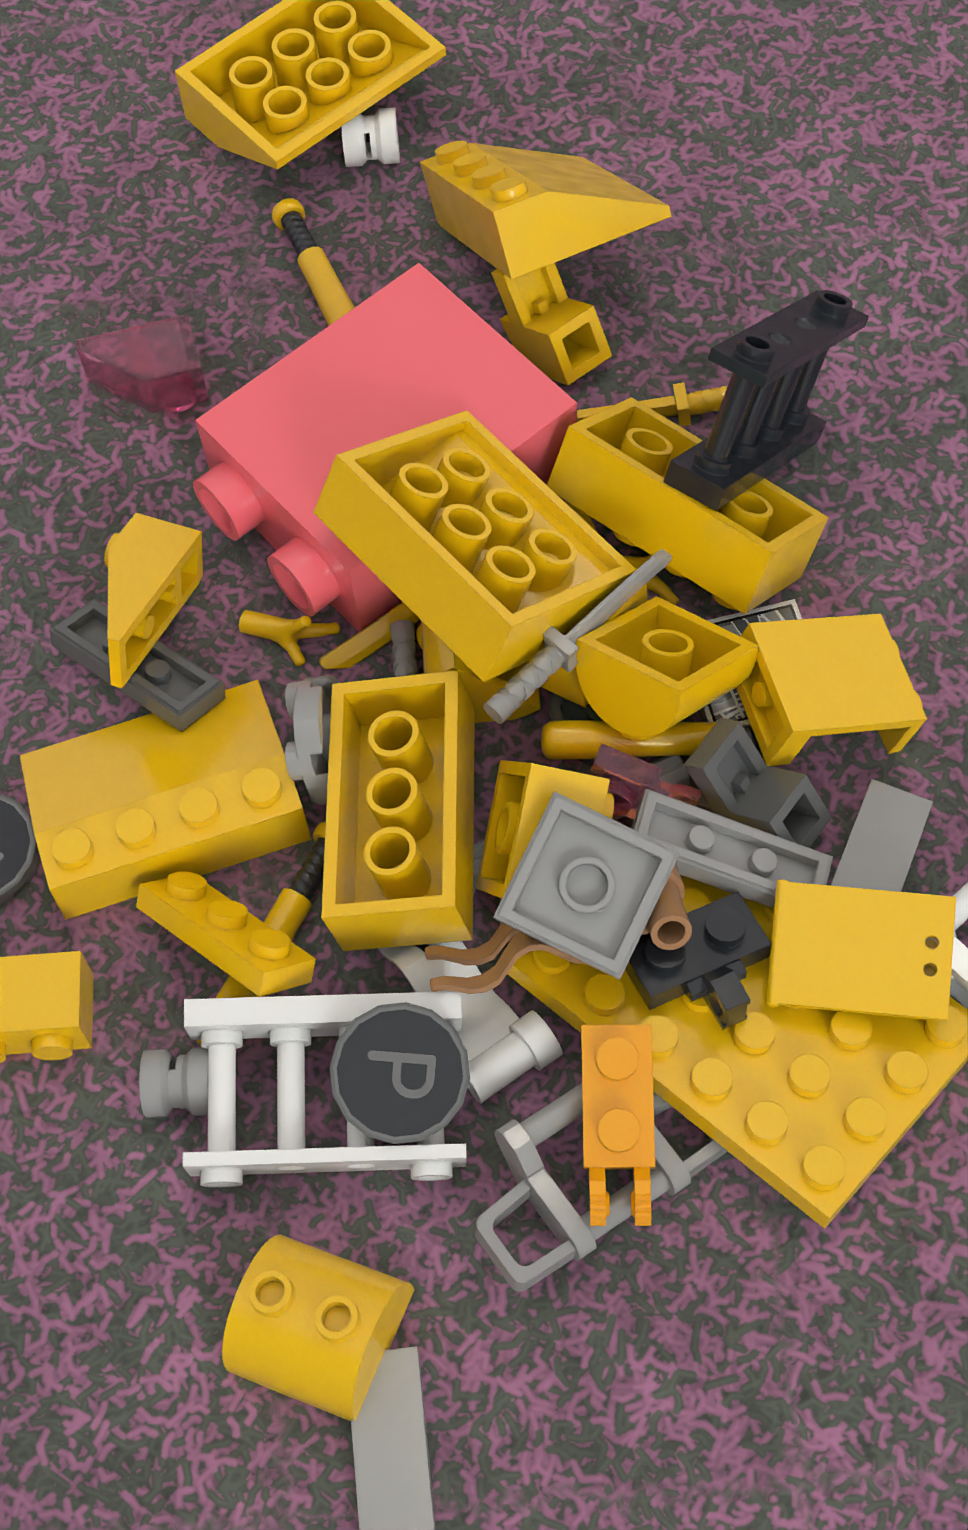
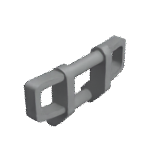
(534, 1183)

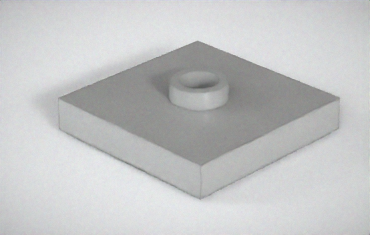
(586, 885)

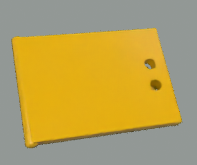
(861, 950)

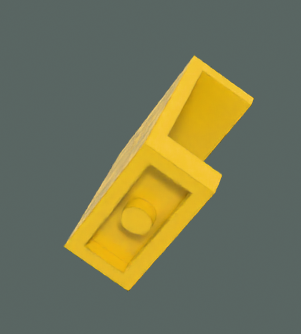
(827, 681)

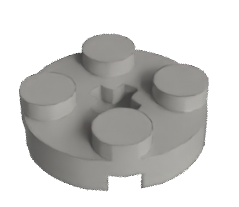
(308, 756)

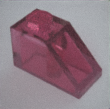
(147, 364)

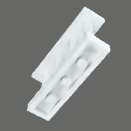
(290, 1025)

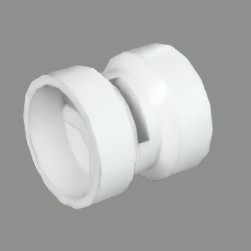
(383, 138)

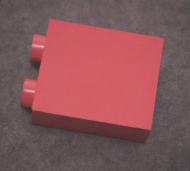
(371, 374)

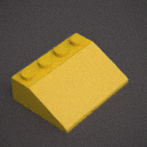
(301, 74)
(531, 205)
(469, 540)
(160, 801)

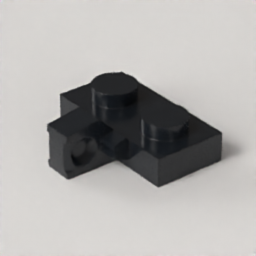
(708, 965)

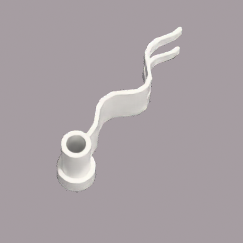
(495, 1039)

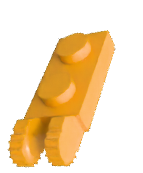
(618, 1113)

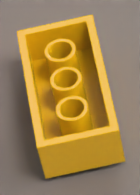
(740, 554)
(400, 812)

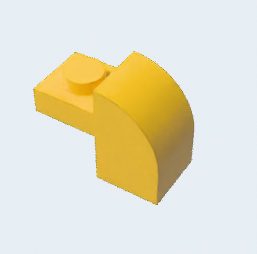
(550, 328)

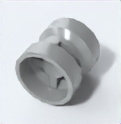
(173, 1082)

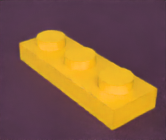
(226, 933)

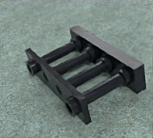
(765, 404)

